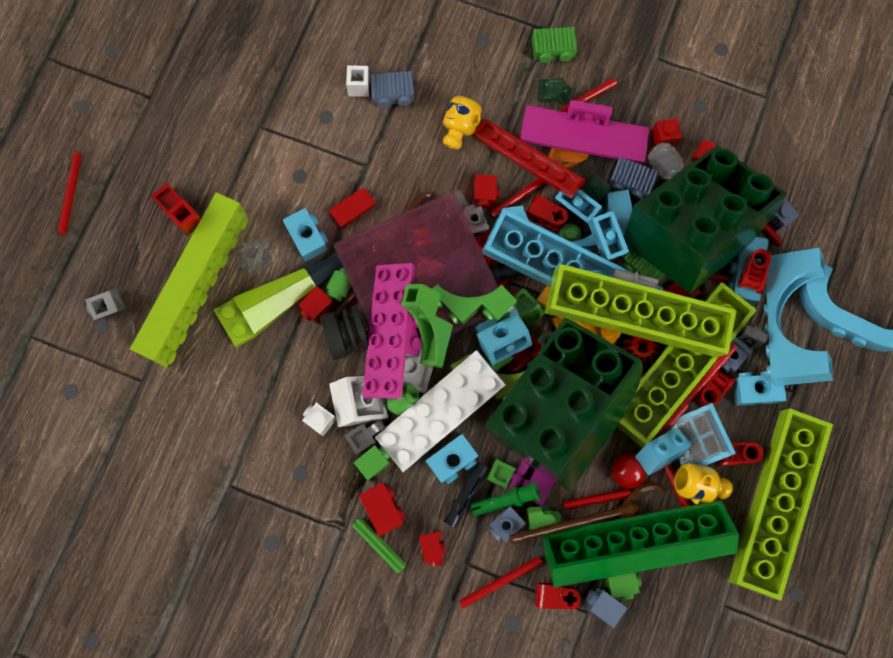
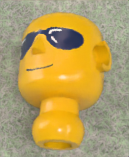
(461, 120)
(701, 483)

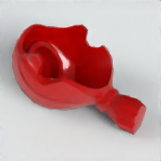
(627, 471)

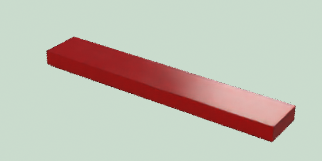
(529, 158)

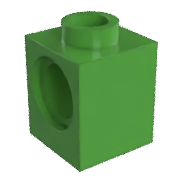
(372, 462)

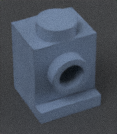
(741, 354)

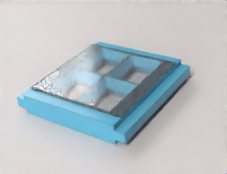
(706, 436)

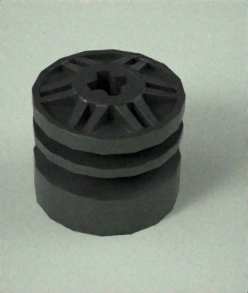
(344, 332)

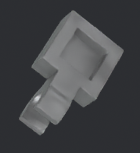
(362, 437)

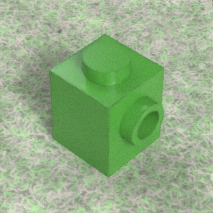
(623, 585)

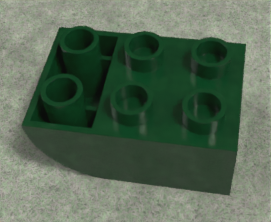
(702, 217)
(567, 403)

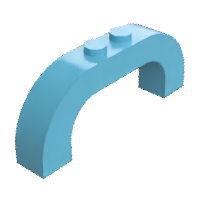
(840, 322)

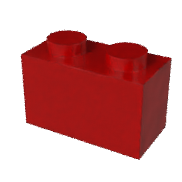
(381, 509)

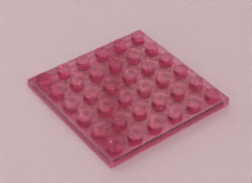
(432, 239)

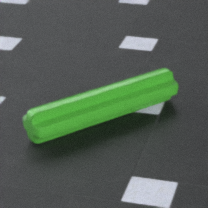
(379, 545)

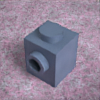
(505, 524)

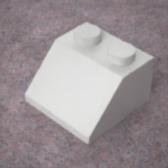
(351, 406)

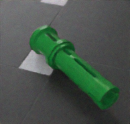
(516, 497)

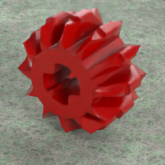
(646, 354)

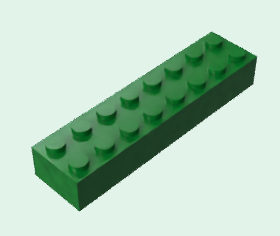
(640, 543)

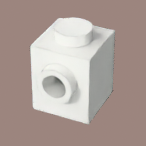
(358, 81)
(318, 418)

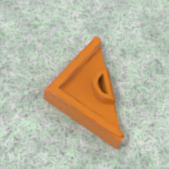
(567, 158)

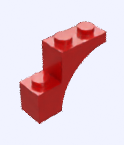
(177, 209)

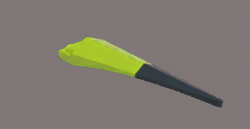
(257, 309)

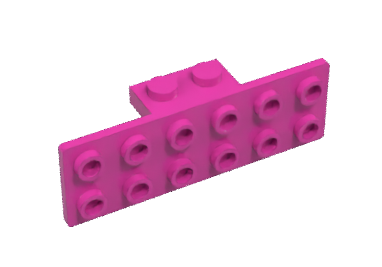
(585, 130)
(391, 333)

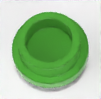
(570, 232)

